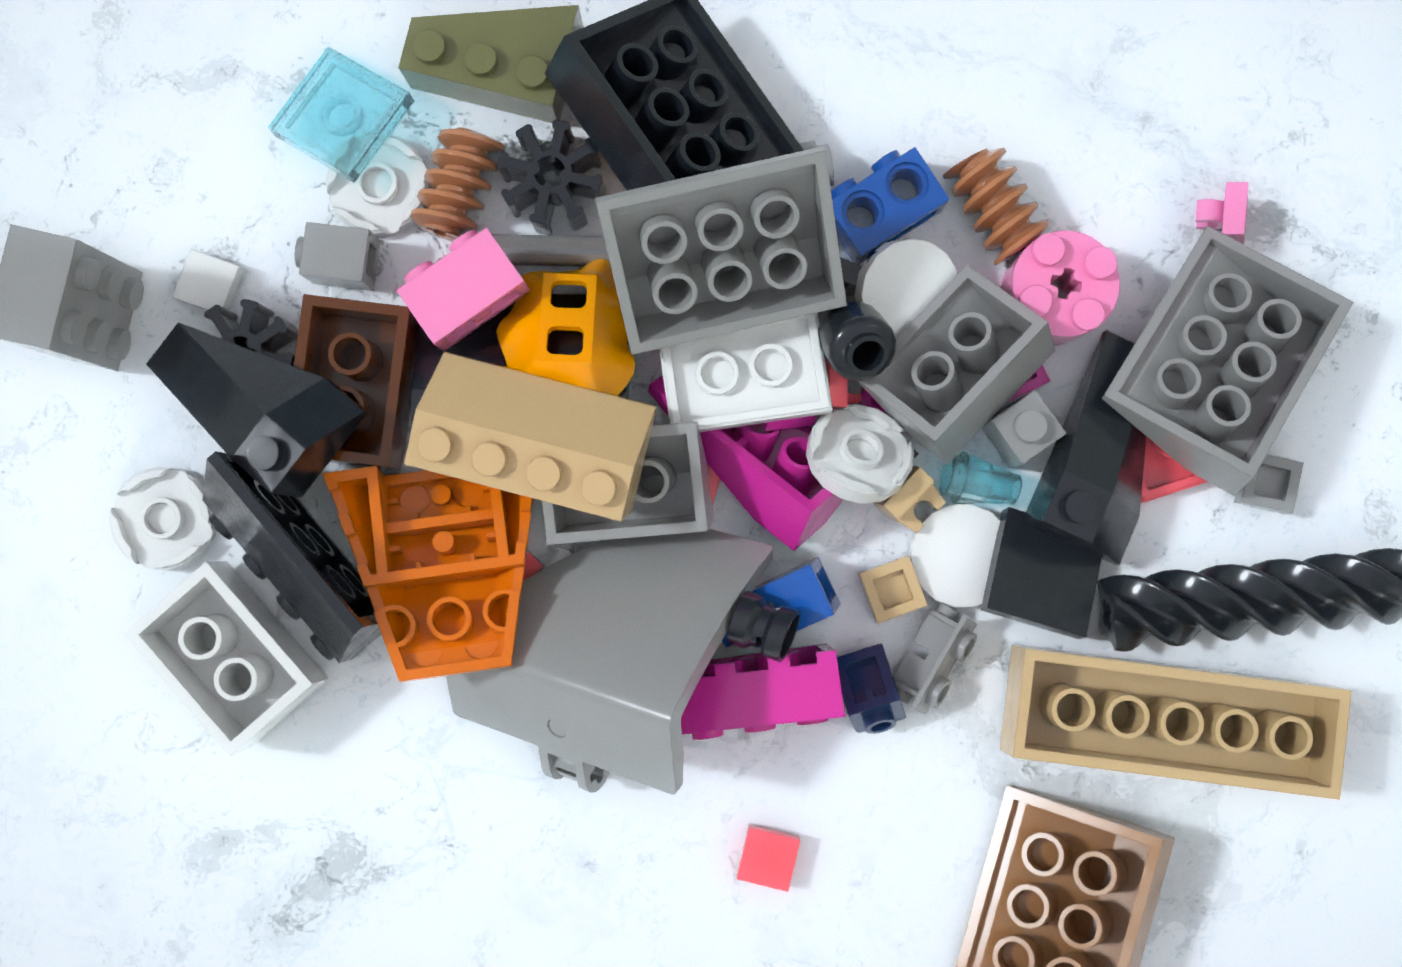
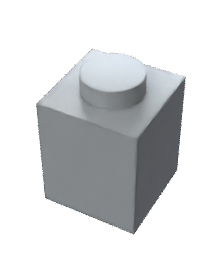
(338, 256)
(1023, 429)

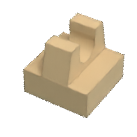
(916, 488)

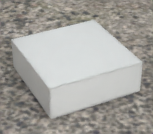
(207, 281)

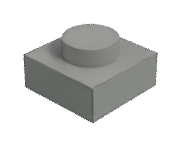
(1273, 485)

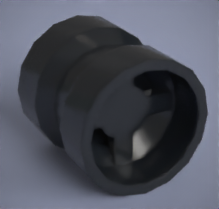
(763, 626)

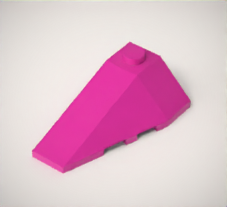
(767, 475)

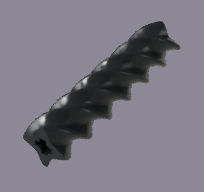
(1235, 597)

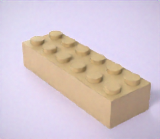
(1175, 722)

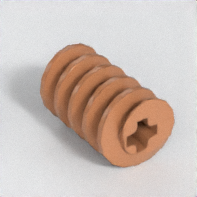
(455, 182)
(996, 202)

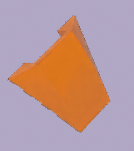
(437, 566)

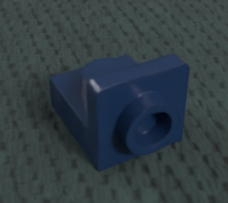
(869, 690)

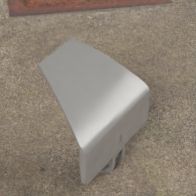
(615, 653)

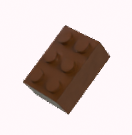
(371, 358)

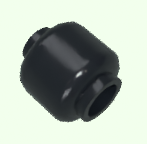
(857, 341)

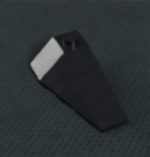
(259, 410)
(1096, 469)

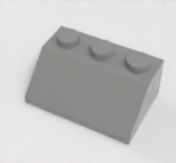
(960, 363)
(669, 497)

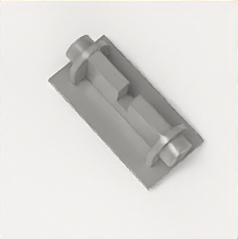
(947, 644)

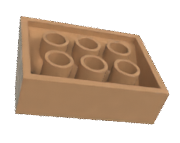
(1064, 887)

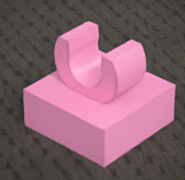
(1225, 214)

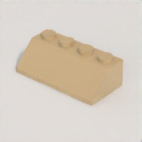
(531, 436)

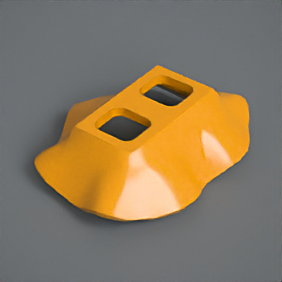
(605, 357)

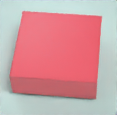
(768, 857)

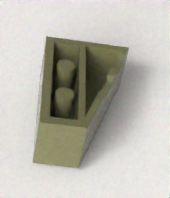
(490, 57)

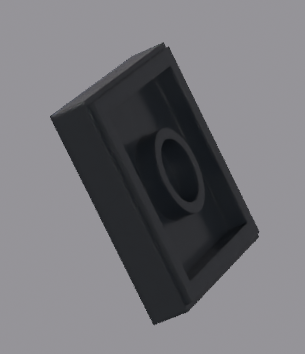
(1040, 578)

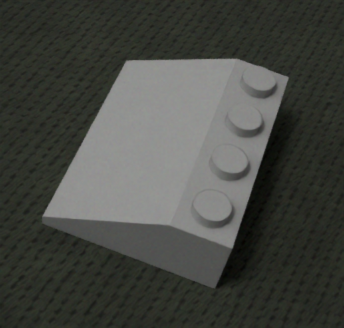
(724, 250)
(1226, 359)

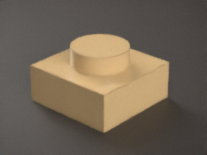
(892, 589)

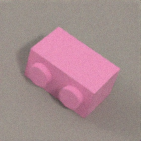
(462, 288)

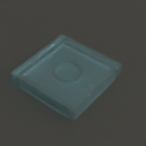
(341, 114)

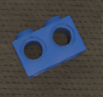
(890, 214)

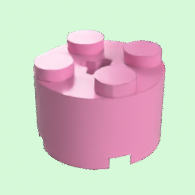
(1085, 272)

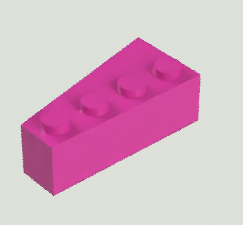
(761, 692)

